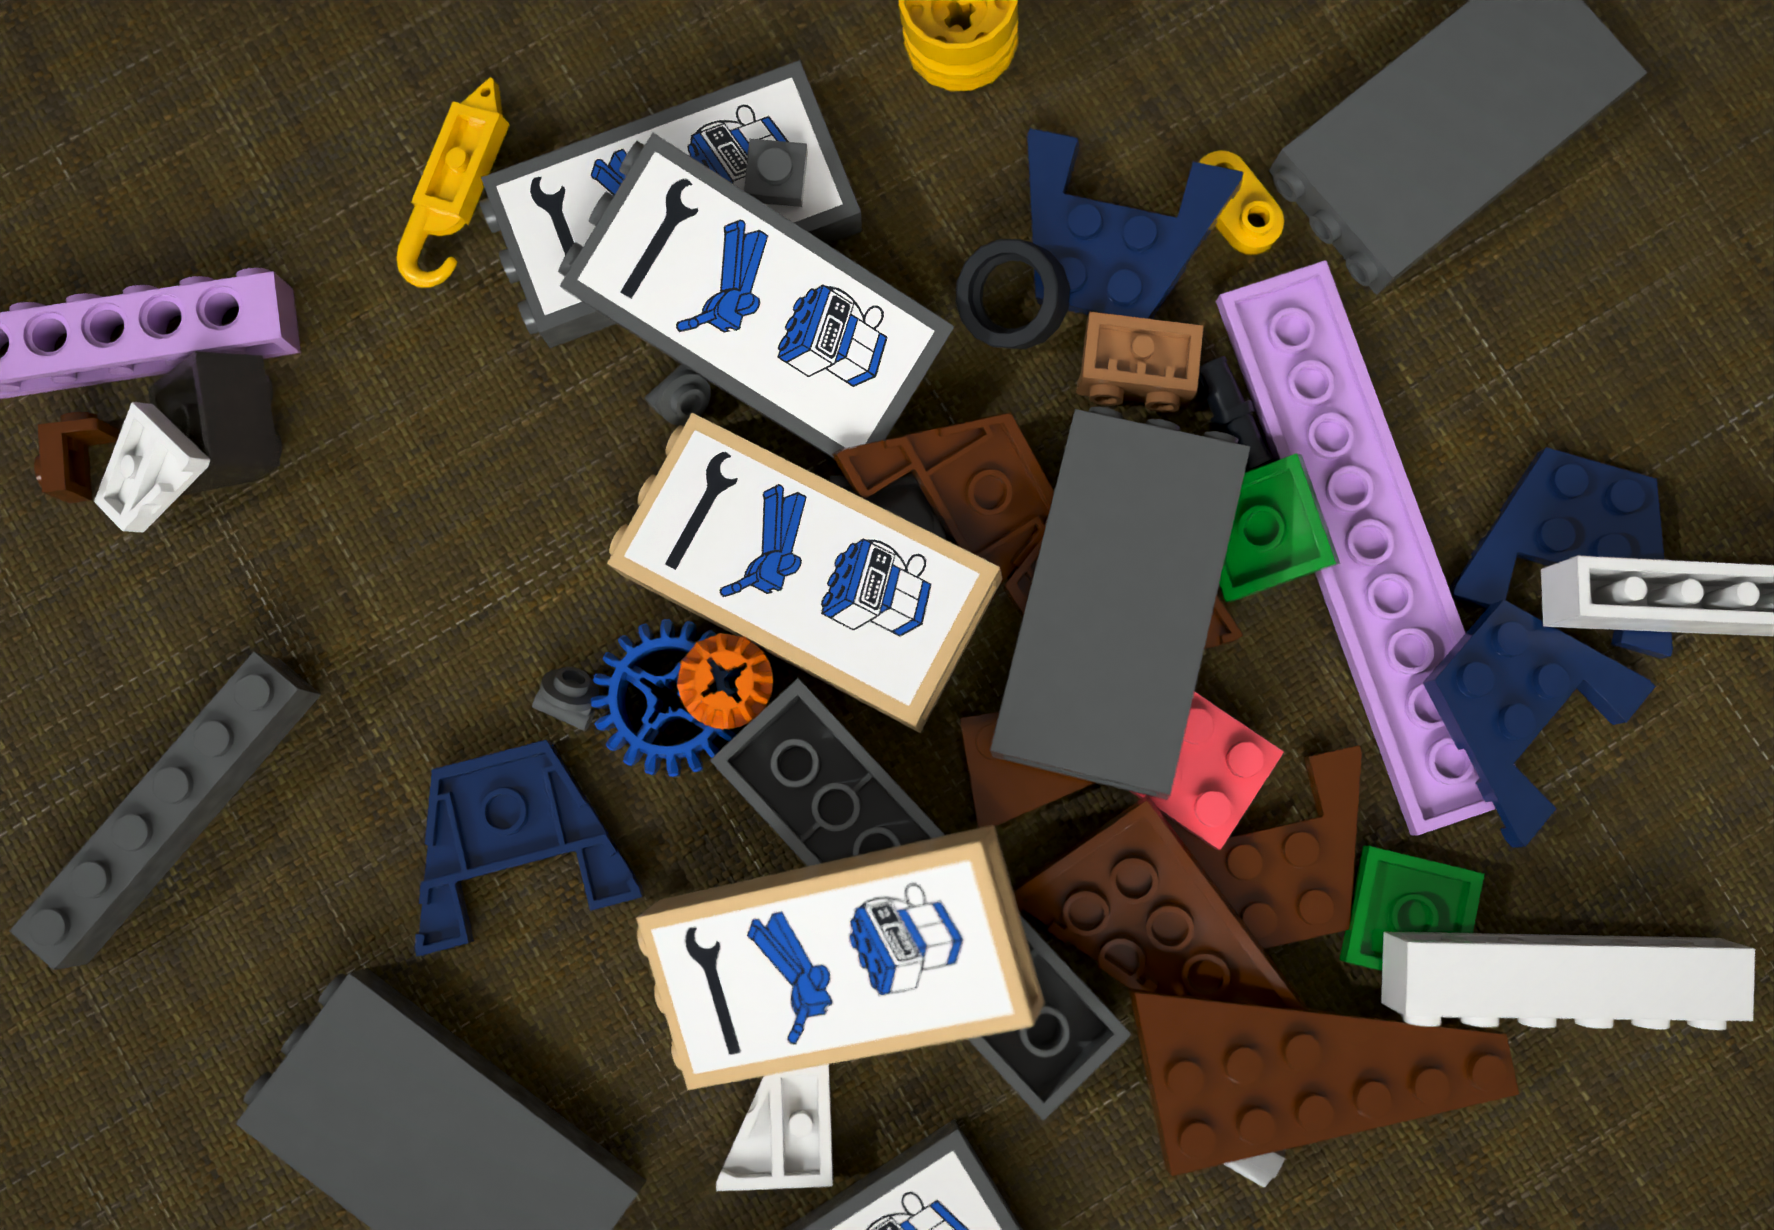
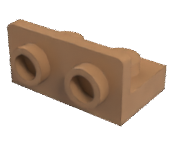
(1140, 362)

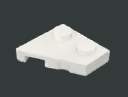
(147, 469)
(784, 1135)

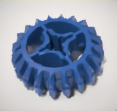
(654, 719)

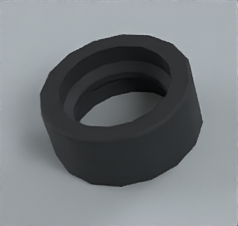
(970, 294)

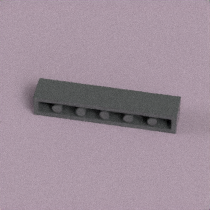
(165, 812)

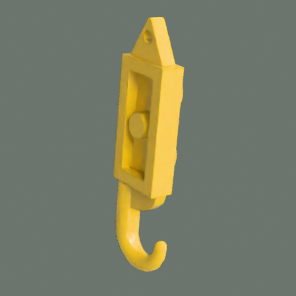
(453, 179)

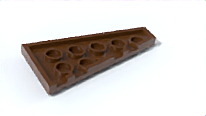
(1152, 914)
(1277, 1077)

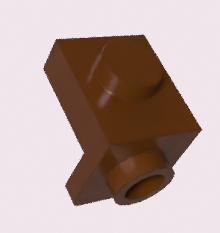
(64, 454)

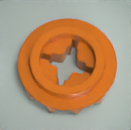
(753, 685)

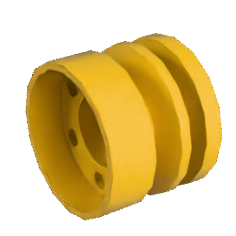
(960, 41)

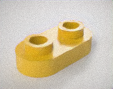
(1250, 199)

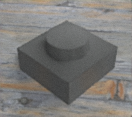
(776, 172)

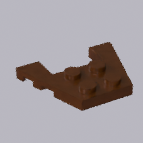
(975, 479)
(1295, 875)

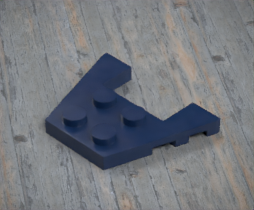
(1112, 253)
(1567, 511)
(1505, 688)
(506, 815)

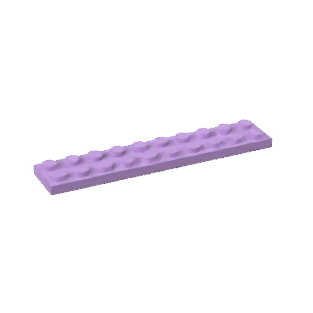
(1390, 587)

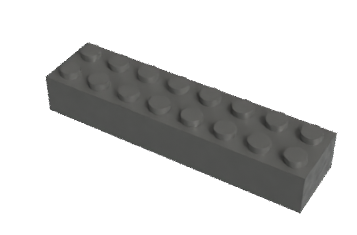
(840, 804)

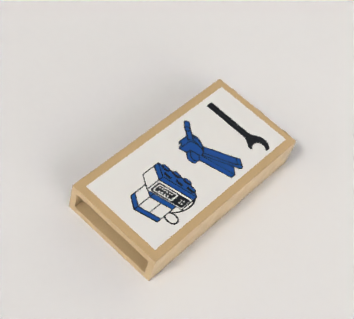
(805, 570)
(842, 960)

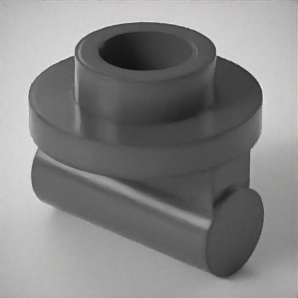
(680, 396)
(567, 696)

